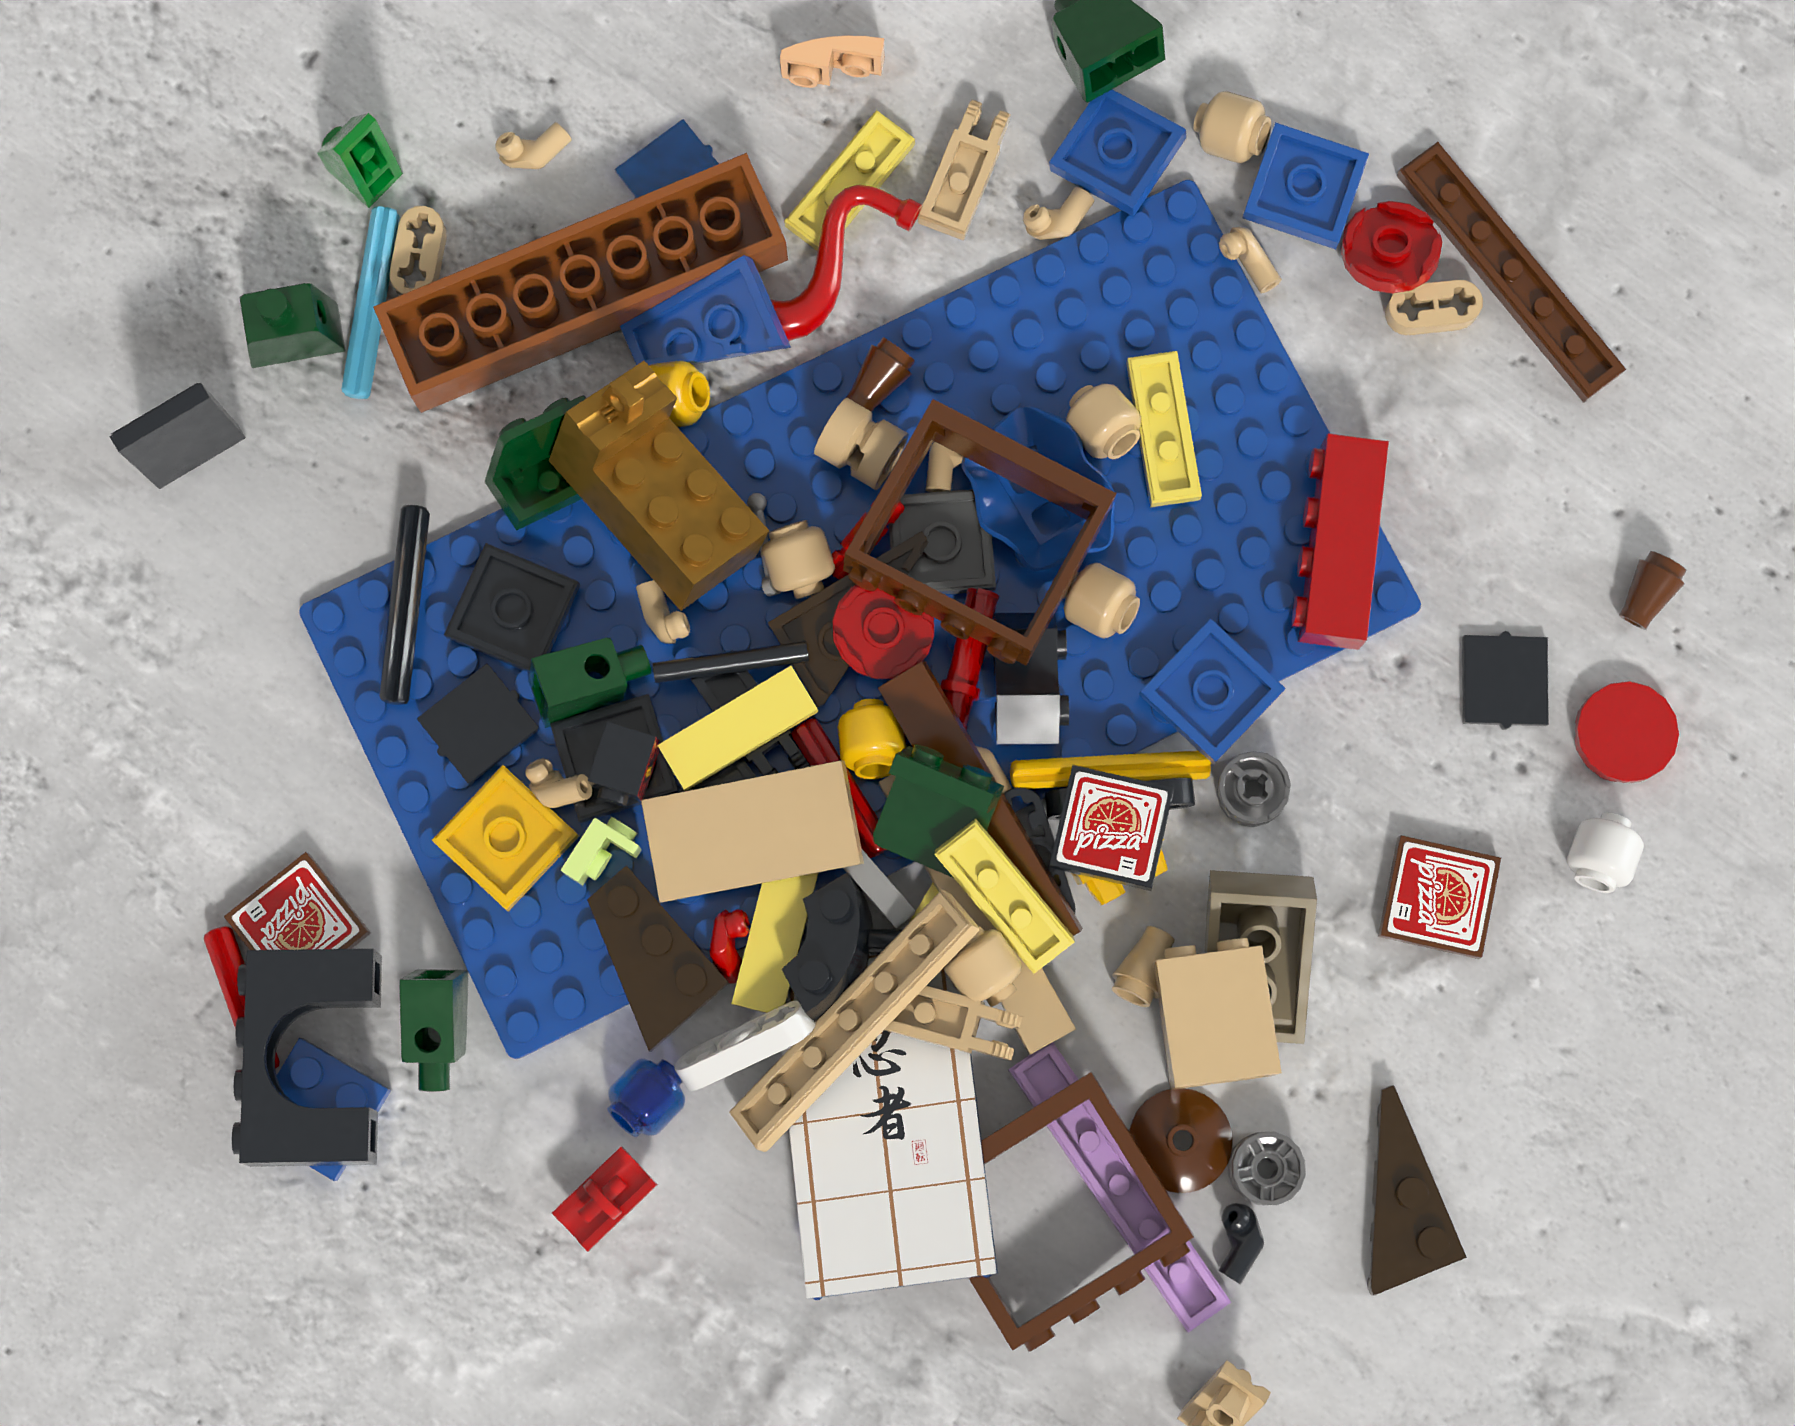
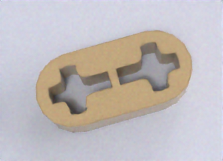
(407, 249)
(1435, 319)

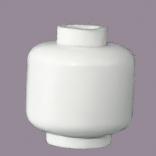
(1605, 853)

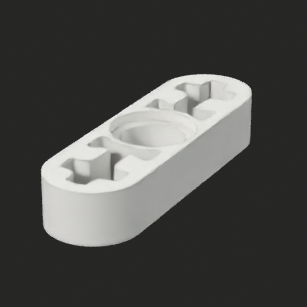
(744, 1045)

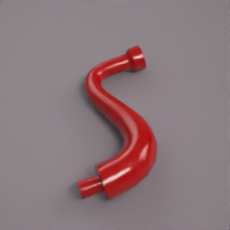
(812, 307)

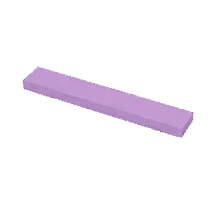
(1097, 1158)

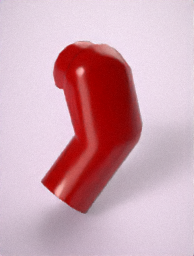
(722, 947)

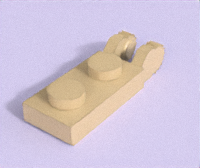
(963, 174)
(953, 1022)

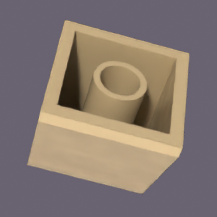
(1216, 1015)

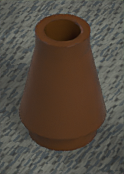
(880, 374)
(1652, 587)

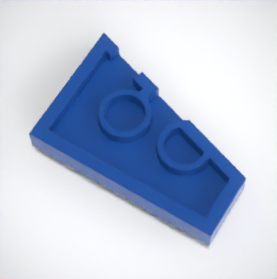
(709, 321)

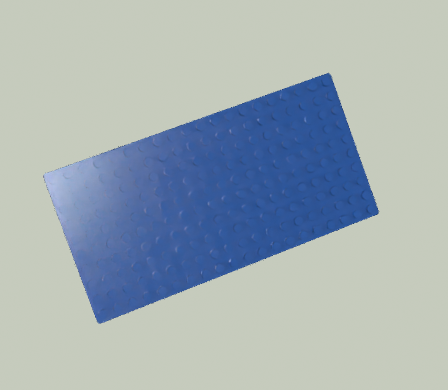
(983, 350)

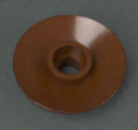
(1205, 1122)

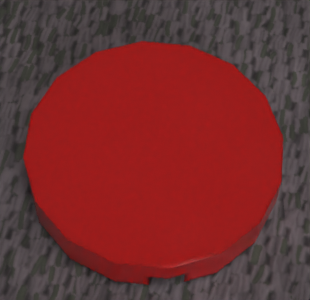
(1391, 247)
(885, 643)
(1626, 732)

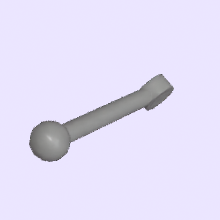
(757, 504)

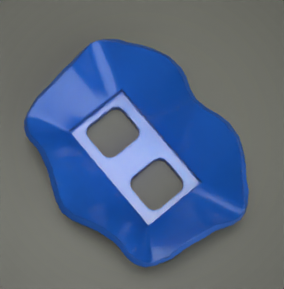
(1009, 513)

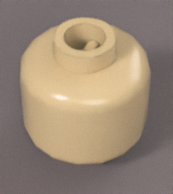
(1232, 127)
(1104, 421)
(798, 559)
(1101, 601)
(985, 968)

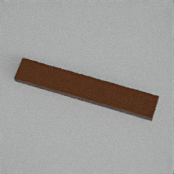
(1510, 272)
(932, 722)

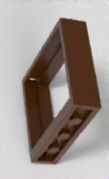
(1010, 461)
(1122, 1276)

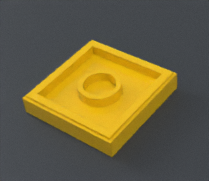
(505, 838)

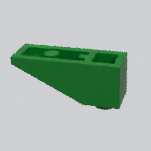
(360, 158)

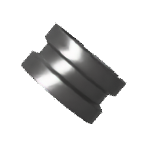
(1259, 768)
(1283, 1182)

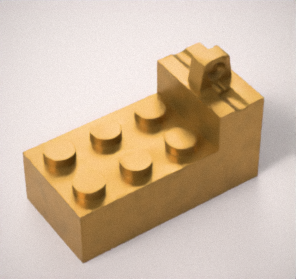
(655, 487)

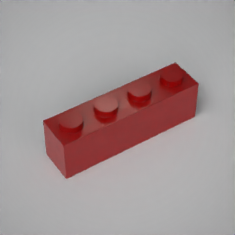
(1342, 541)

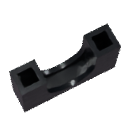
(277, 992)

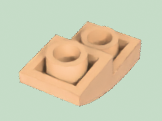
(813, 60)

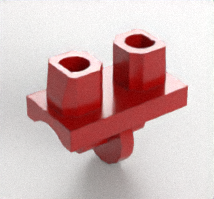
(604, 1198)

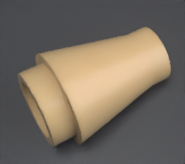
(1136, 973)

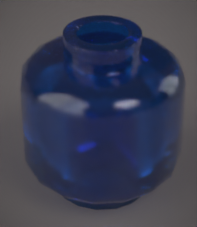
(646, 1097)

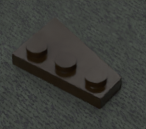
(653, 957)

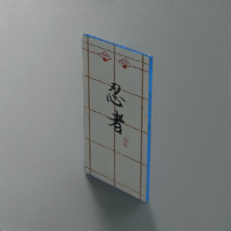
(893, 1171)

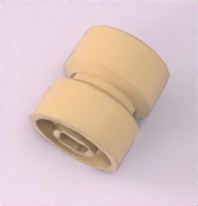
(862, 444)

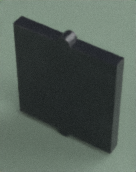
(1505, 680)
(478, 723)

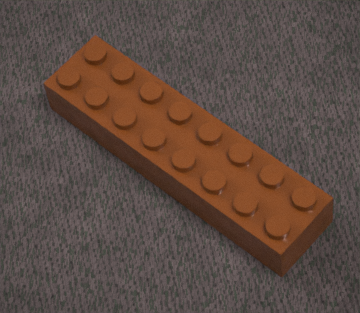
(577, 282)

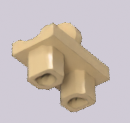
(1225, 1399)

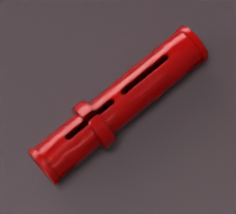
(967, 659)

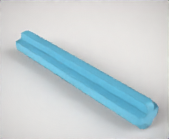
(371, 292)

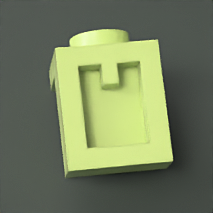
(590, 853)

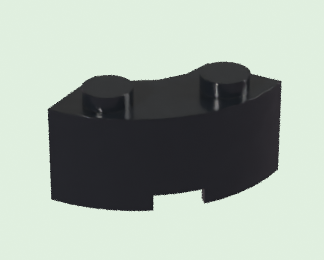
(1029, 695)
(833, 947)

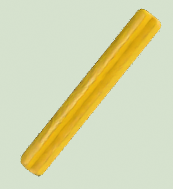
(1143, 766)

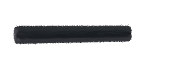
(404, 604)

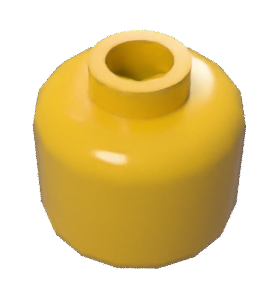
(689, 388)
(870, 738)

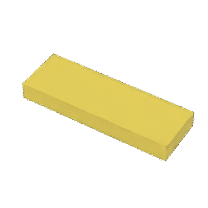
(864, 161)
(1164, 429)
(738, 728)
(1004, 896)
(773, 943)

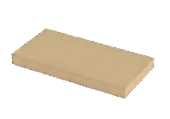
(752, 831)

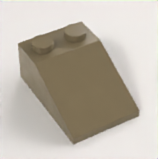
(1281, 918)

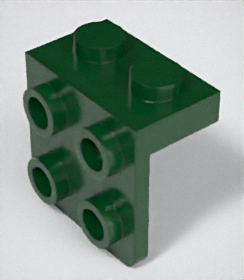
(521, 470)
(932, 804)

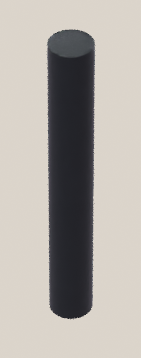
(730, 662)

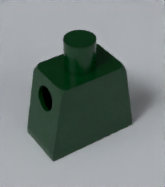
(1105, 43)
(287, 325)
(565, 688)
(439, 1002)

